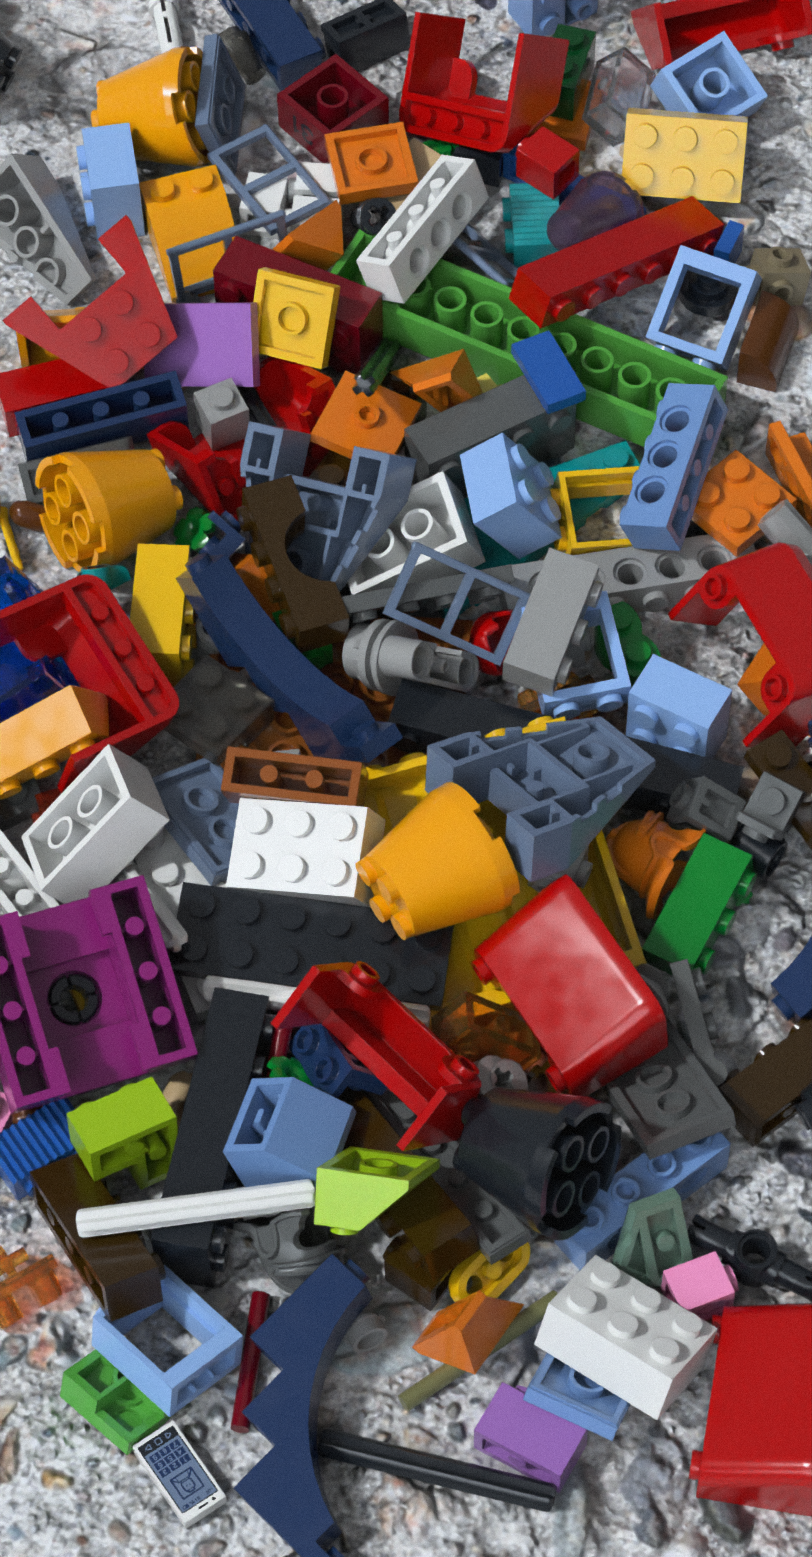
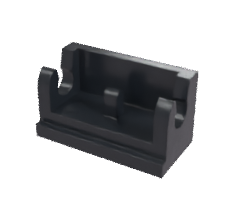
(368, 34)

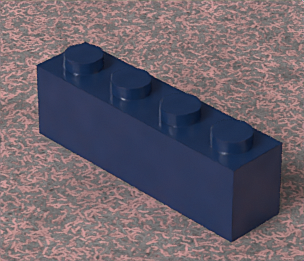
(278, 37)
(102, 416)

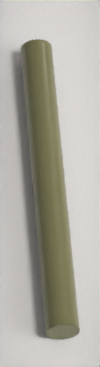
(446, 1373)

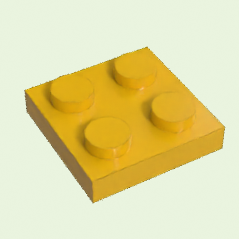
(295, 317)

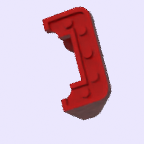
(295, 401)
(573, 989)
(760, 1410)

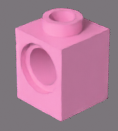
(701, 1285)

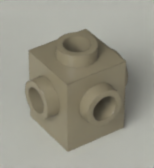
(782, 273)

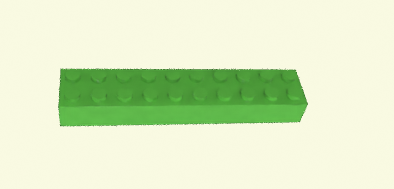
(473, 313)

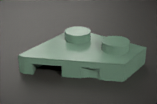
(653, 1238)

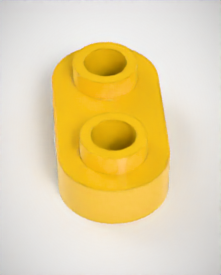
(486, 1277)

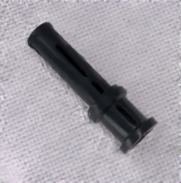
(371, 211)

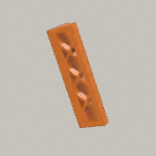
(792, 464)

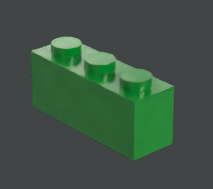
(700, 906)

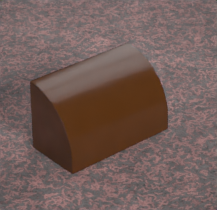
(767, 343)

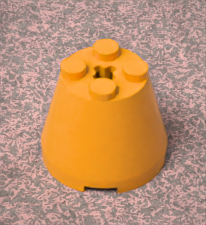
(159, 105)
(105, 504)
(439, 866)

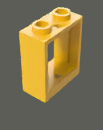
(586, 485)

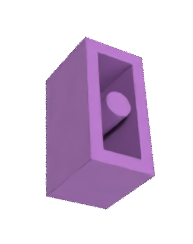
(529, 1437)

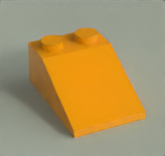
(183, 210)

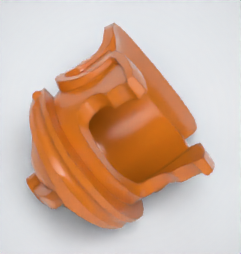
(645, 856)

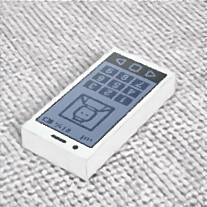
(179, 1474)

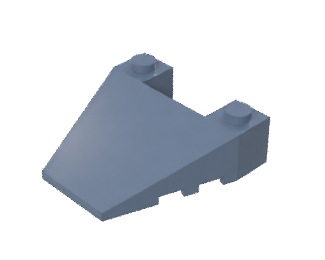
(339, 519)
(549, 784)

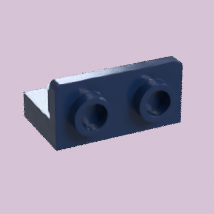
(232, 538)
(331, 1064)

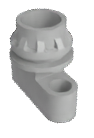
(391, 651)

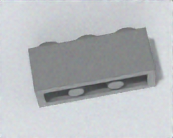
(552, 622)

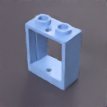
(717, 269)
(601, 695)
(193, 1374)

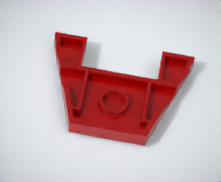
(118, 328)

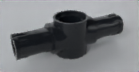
(735, 1245)

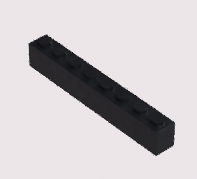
(435, 714)

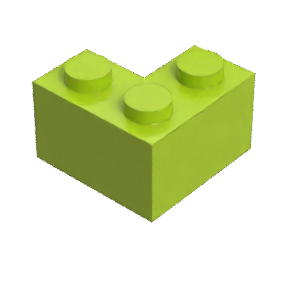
(126, 1131)

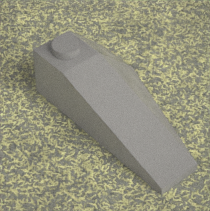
(40, 228)

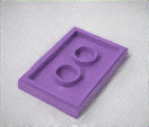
(211, 345)

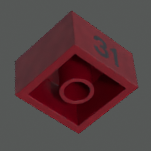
(329, 101)

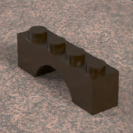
(310, 607)

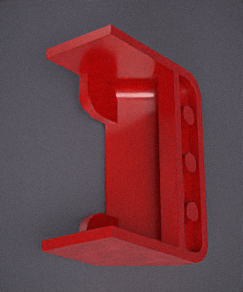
(682, 25)
(441, 87)
(777, 598)
(104, 655)
(390, 1044)

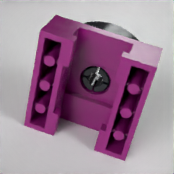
(120, 966)

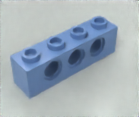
(673, 466)
(683, 1169)

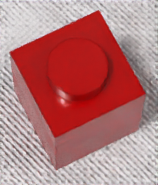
(547, 162)

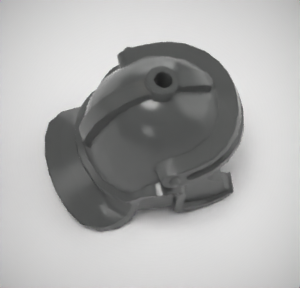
(290, 1245)

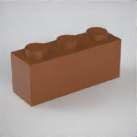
(292, 778)

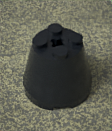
(540, 1154)

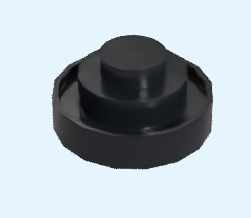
(705, 295)

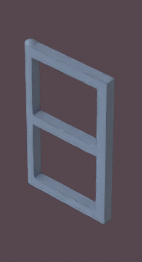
(244, 192)
(225, 236)
(488, 252)
(470, 574)

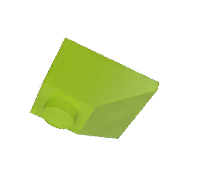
(364, 1184)

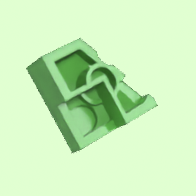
(110, 1401)

